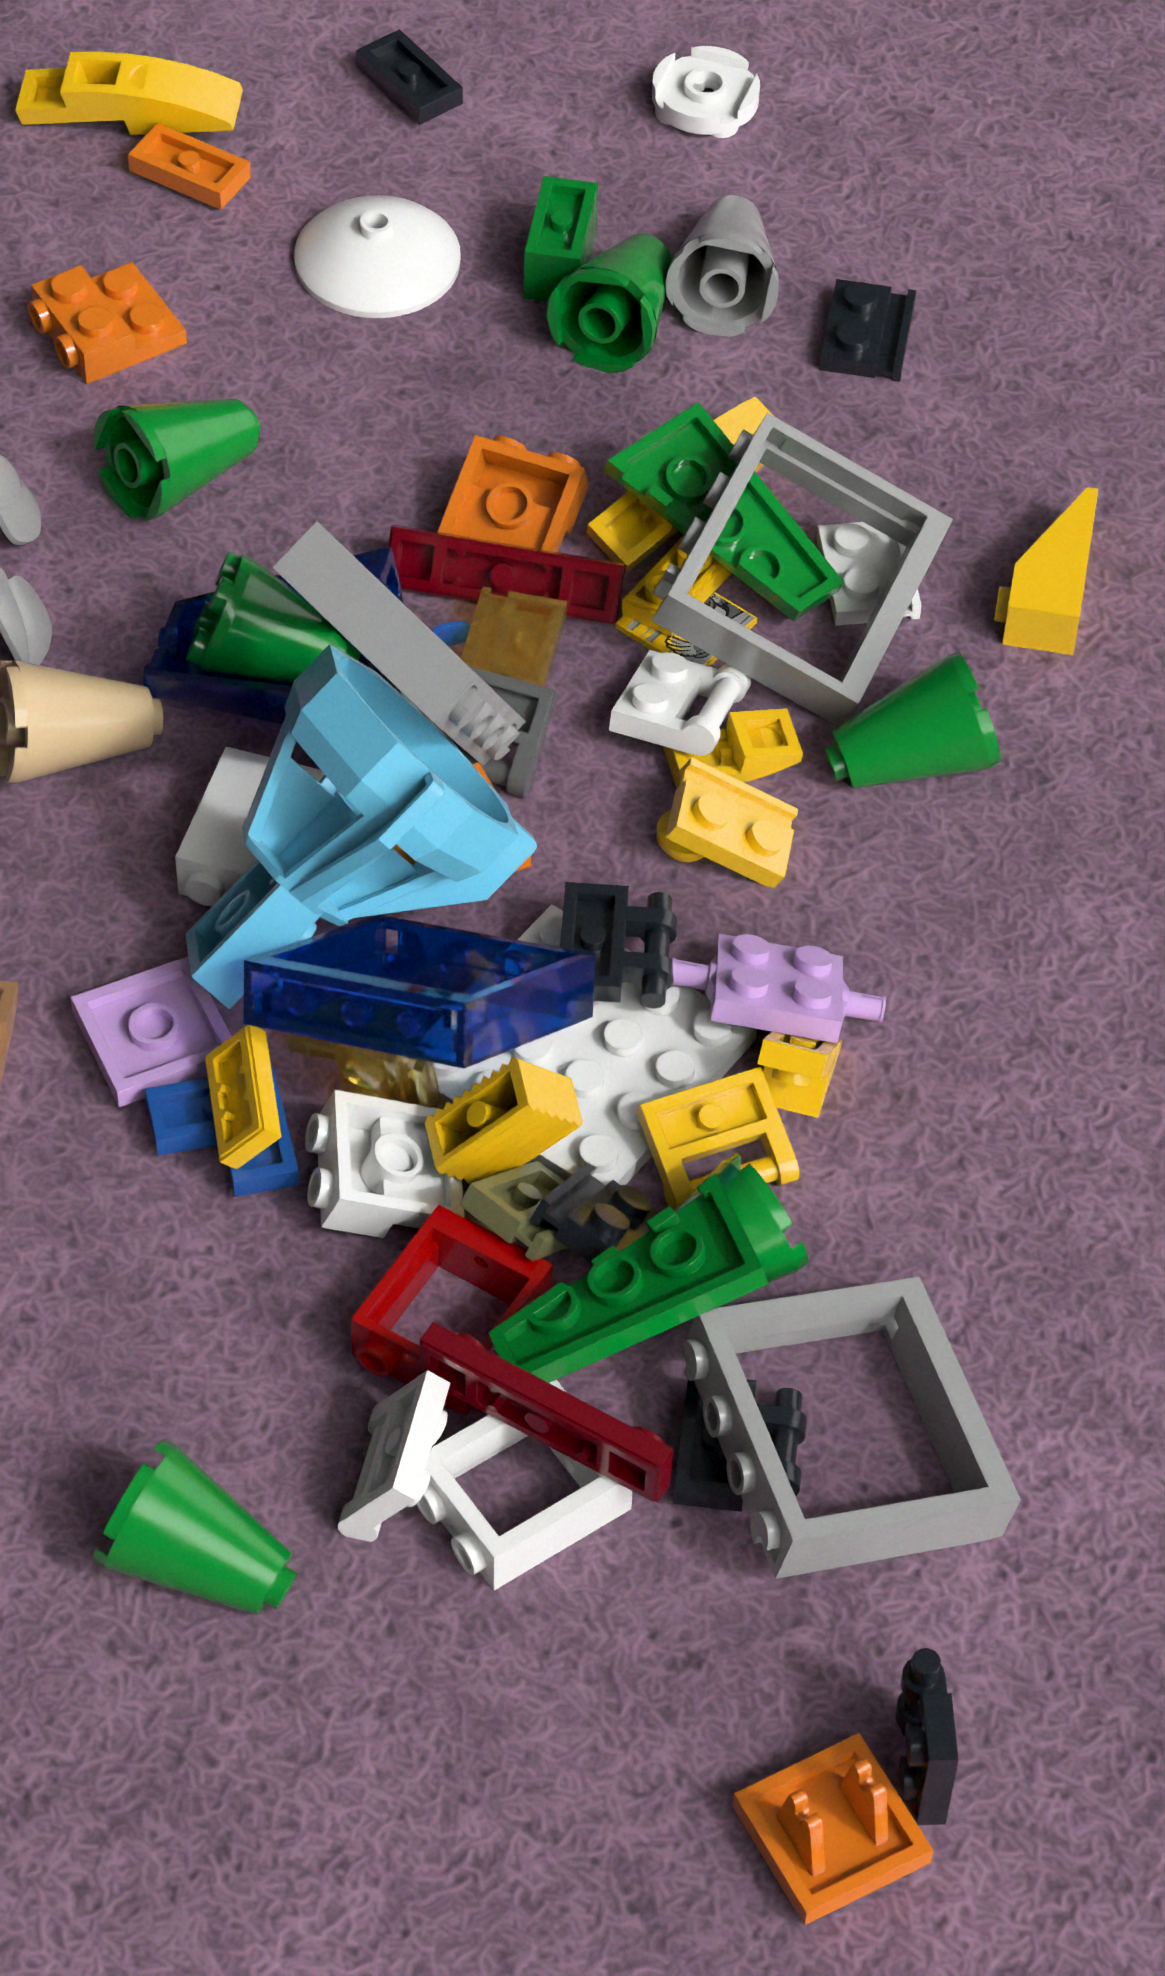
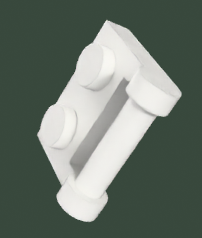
(663, 693)
(397, 1456)

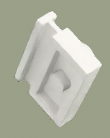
(865, 564)

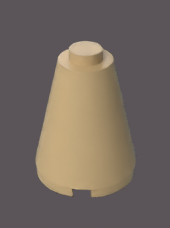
(69, 719)

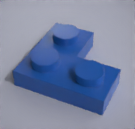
(184, 1121)

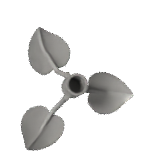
(22, 613)

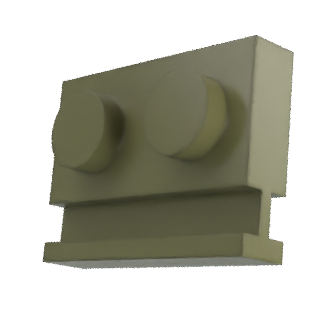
(509, 1200)

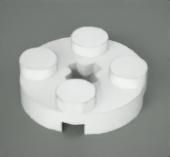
(679, 93)

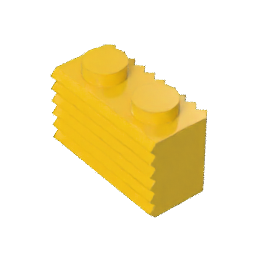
(502, 1121)

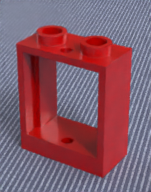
(464, 1251)

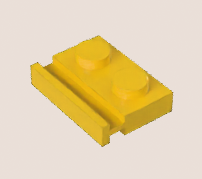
(731, 823)

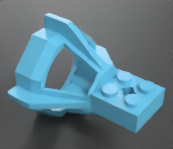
(331, 841)

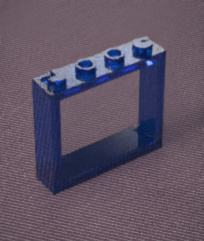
(403, 995)

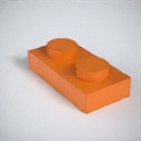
(189, 166)

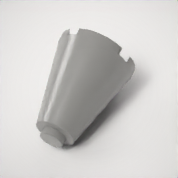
(724, 270)

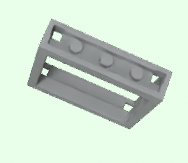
(844, 486)
(400, 645)
(901, 1309)

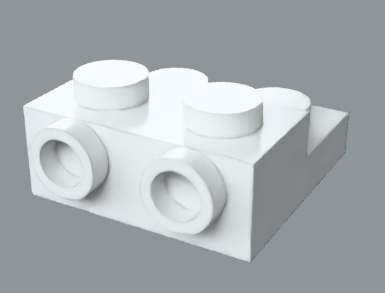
(375, 1165)

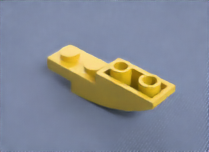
(131, 90)
(631, 529)

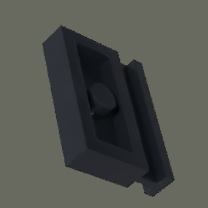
(867, 330)
(595, 1214)

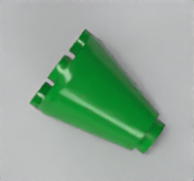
(259, 626)

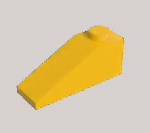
(1049, 583)

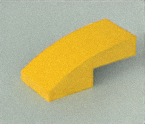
(749, 746)

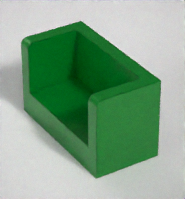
(559, 234)

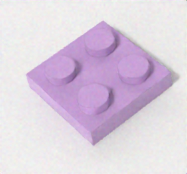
(150, 1029)

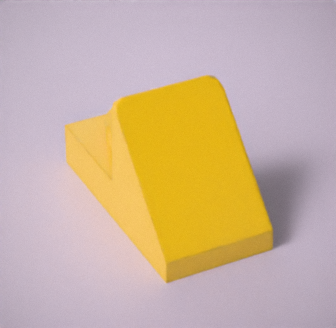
(798, 1071)

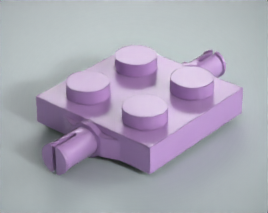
(778, 988)

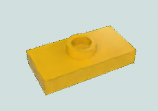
(243, 1096)

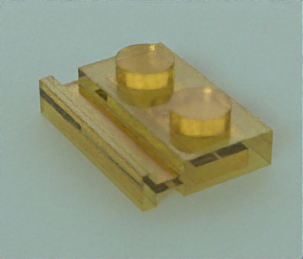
(515, 635)
(387, 1076)

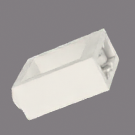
(534, 1540)

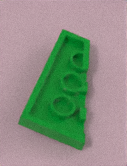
(760, 540)
(658, 1281)

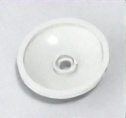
(377, 256)

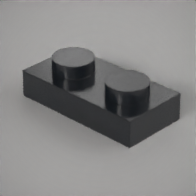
(409, 77)

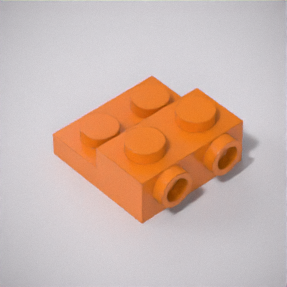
(103, 320)
(515, 495)

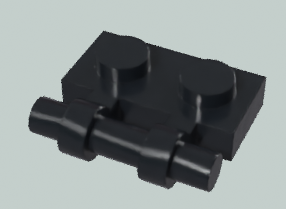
(599, 920)
(701, 1461)
(929, 1730)

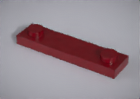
(464, 565)
(548, 1414)

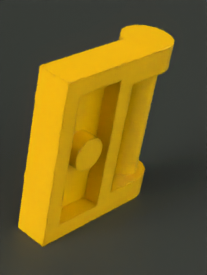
(713, 1121)

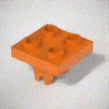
(832, 1828)

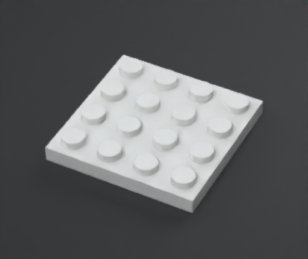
(615, 1065)

